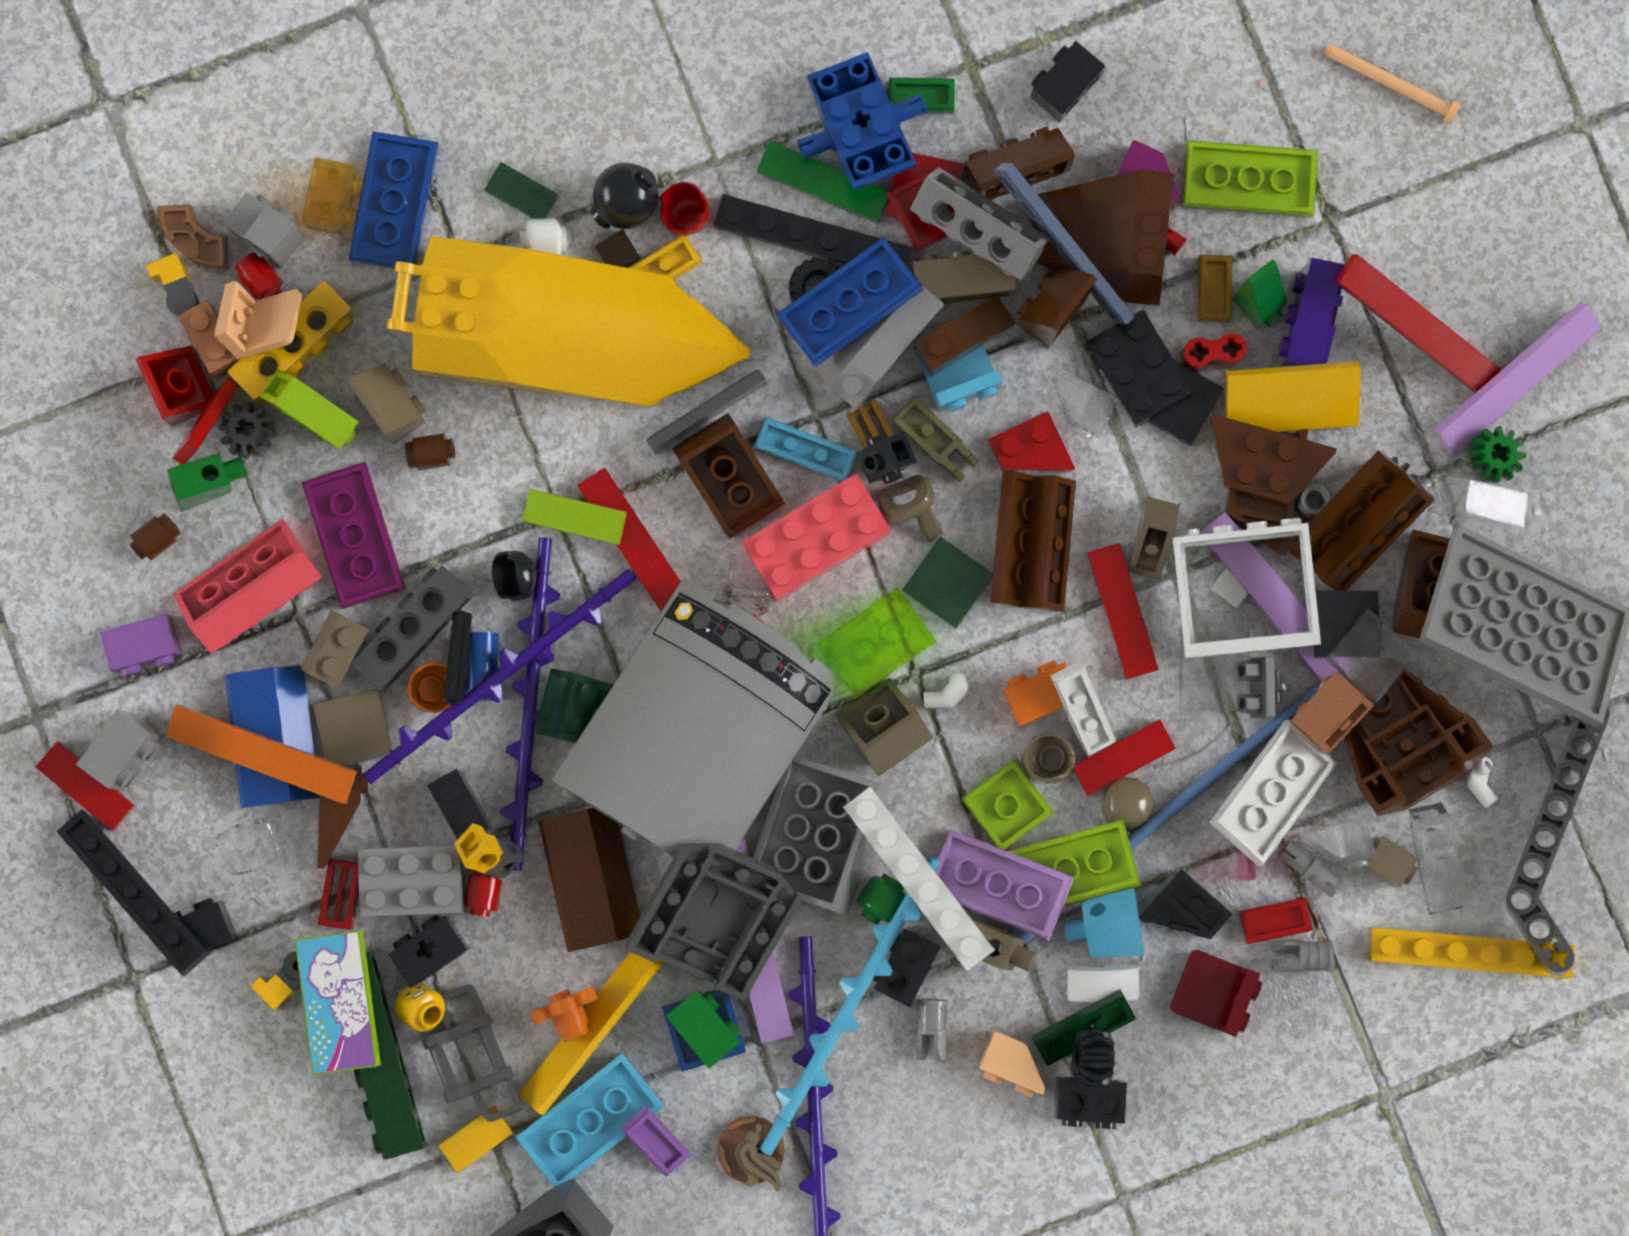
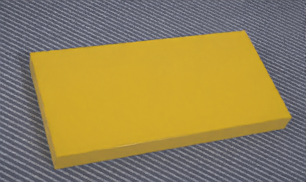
(1295, 396)

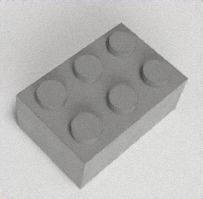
(411, 881)

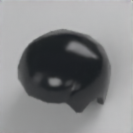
(513, 575)

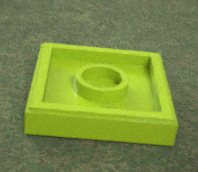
(1007, 805)

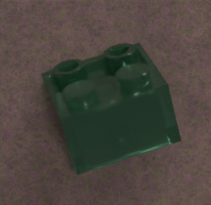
(569, 705)

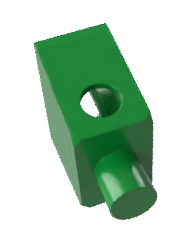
(190, 483)

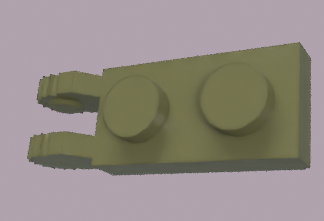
(933, 436)

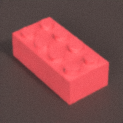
(816, 537)

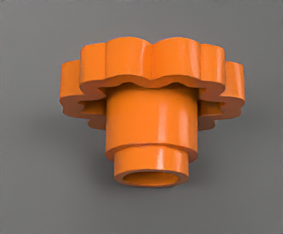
(567, 1013)

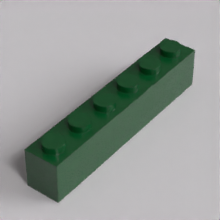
(388, 1086)

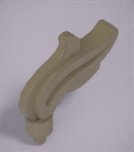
(756, 1163)

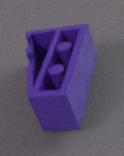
(1312, 314)

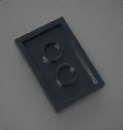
(1139, 368)

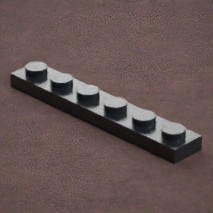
(796, 231)
(133, 892)

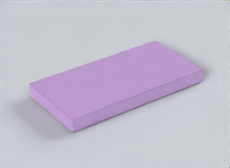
(1003, 884)

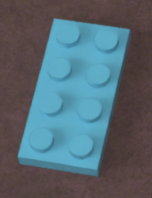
(588, 1121)

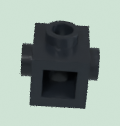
(886, 458)

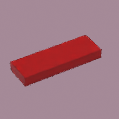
(205, 421)
(1123, 757)
(103, 803)

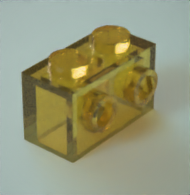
(331, 196)

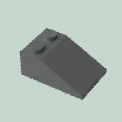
(559, 1212)

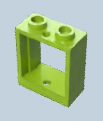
(310, 409)

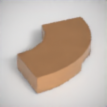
(191, 239)

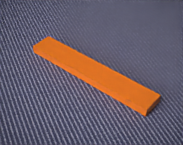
(261, 753)

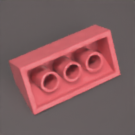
(246, 586)

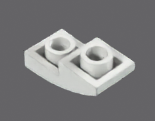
(1095, 983)

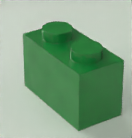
(704, 1027)

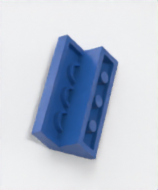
(276, 707)

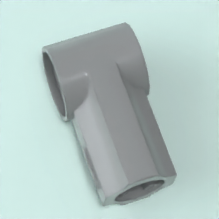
(1324, 494)

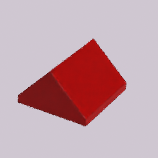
(176, 383)

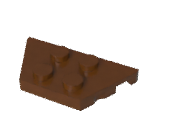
(1265, 460)
(1248, 509)

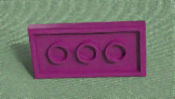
(353, 535)

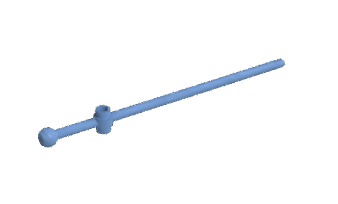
(1206, 780)

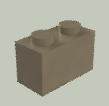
(334, 649)

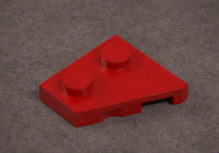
(1032, 447)

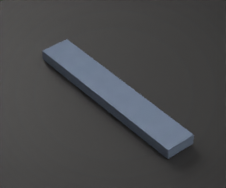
(1062, 241)

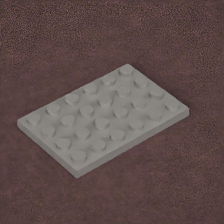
(1526, 626)

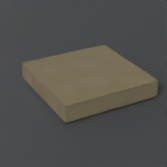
(353, 728)

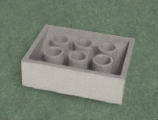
(813, 835)

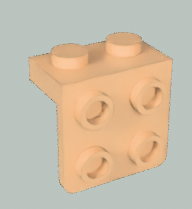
(258, 325)

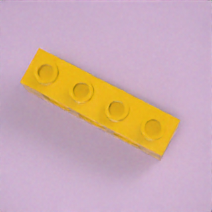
(320, 301)

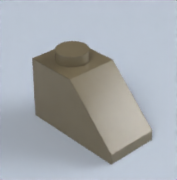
(1154, 537)

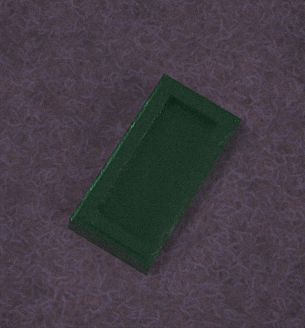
(521, 192)

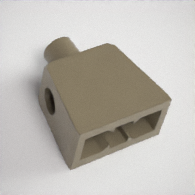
(1012, 952)

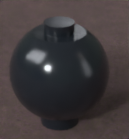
(624, 196)

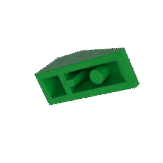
(1262, 296)

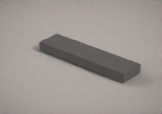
(706, 411)

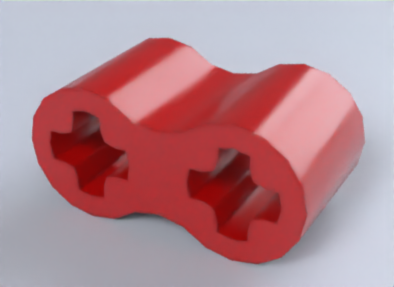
(1214, 352)

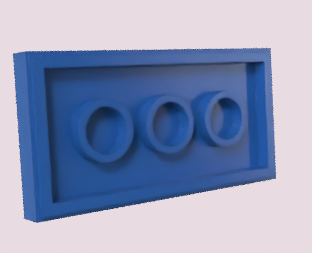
(393, 200)
(849, 302)

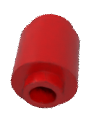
(258, 276)
(483, 894)

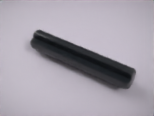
(457, 657)

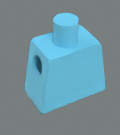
(1109, 925)

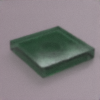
(948, 582)

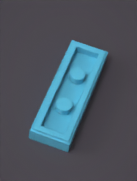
(805, 450)

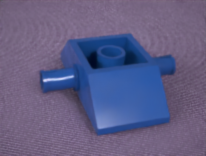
(860, 122)

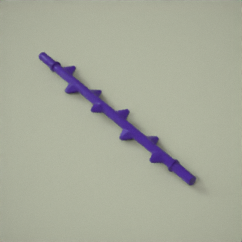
(510, 664)
(528, 688)
(812, 1120)

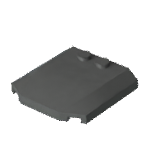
(715, 916)

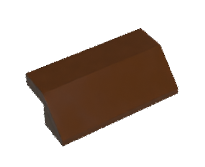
(1362, 521)
(1033, 541)
(589, 878)

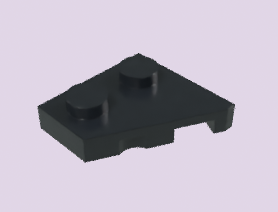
(1187, 908)

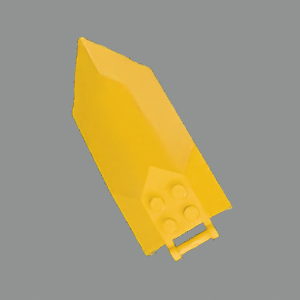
(557, 325)

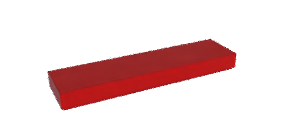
(1122, 611)

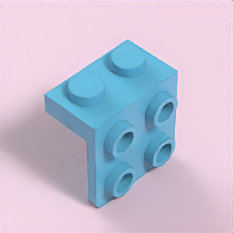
(963, 381)

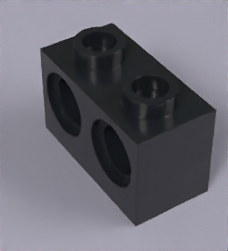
(914, 970)
(1090, 1098)

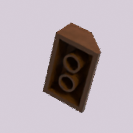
(1036, 158)

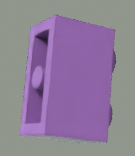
(141, 644)

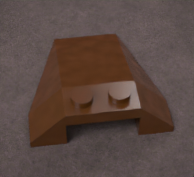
(1119, 228)
(1412, 746)

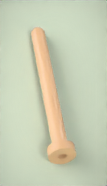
(1394, 83)

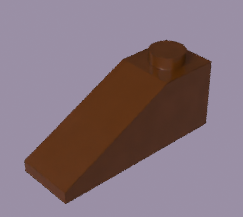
(963, 335)
(336, 816)

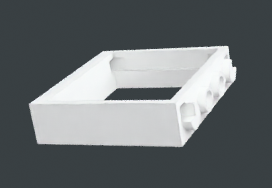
(1224, 535)

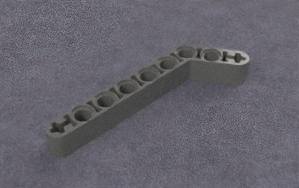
(1545, 855)

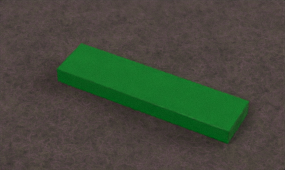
(821, 182)

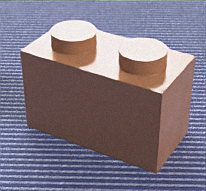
(200, 327)
(1331, 712)

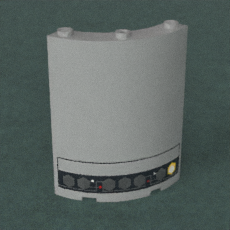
(697, 725)

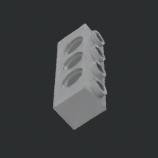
(995, 221)

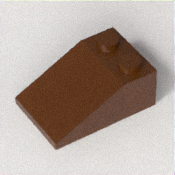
(1055, 304)
(728, 475)
(1418, 582)

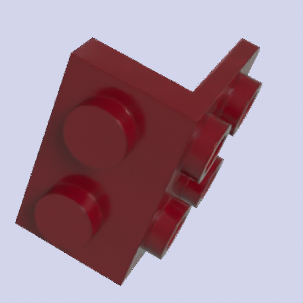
(1216, 993)

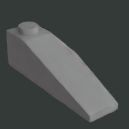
(869, 358)

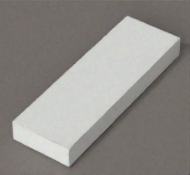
(1083, 708)

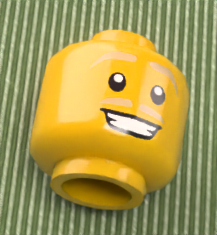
(420, 1007)

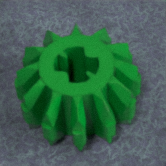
(1501, 466)

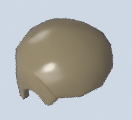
(1049, 758)
(1128, 801)

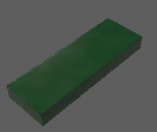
(1106, 1014)

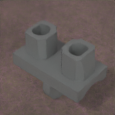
(1264, 687)

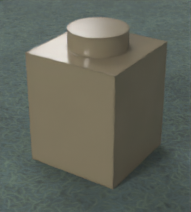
(1392, 862)

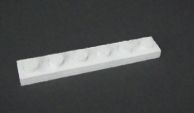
(919, 879)

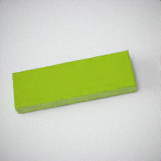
(574, 516)

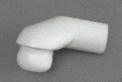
(950, 695)
(1477, 782)

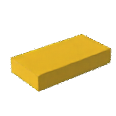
(475, 1140)

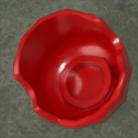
(684, 209)

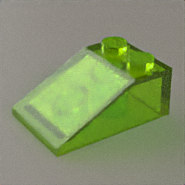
(876, 643)

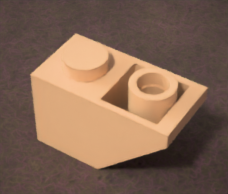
(1011, 1061)

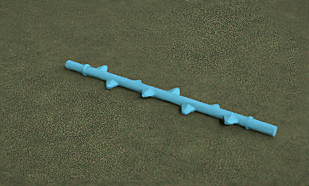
(844, 1021)

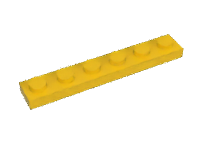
(1459, 952)

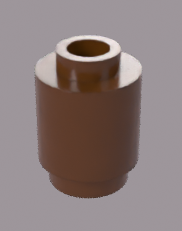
(430, 452)
(154, 537)

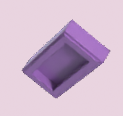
(656, 1141)

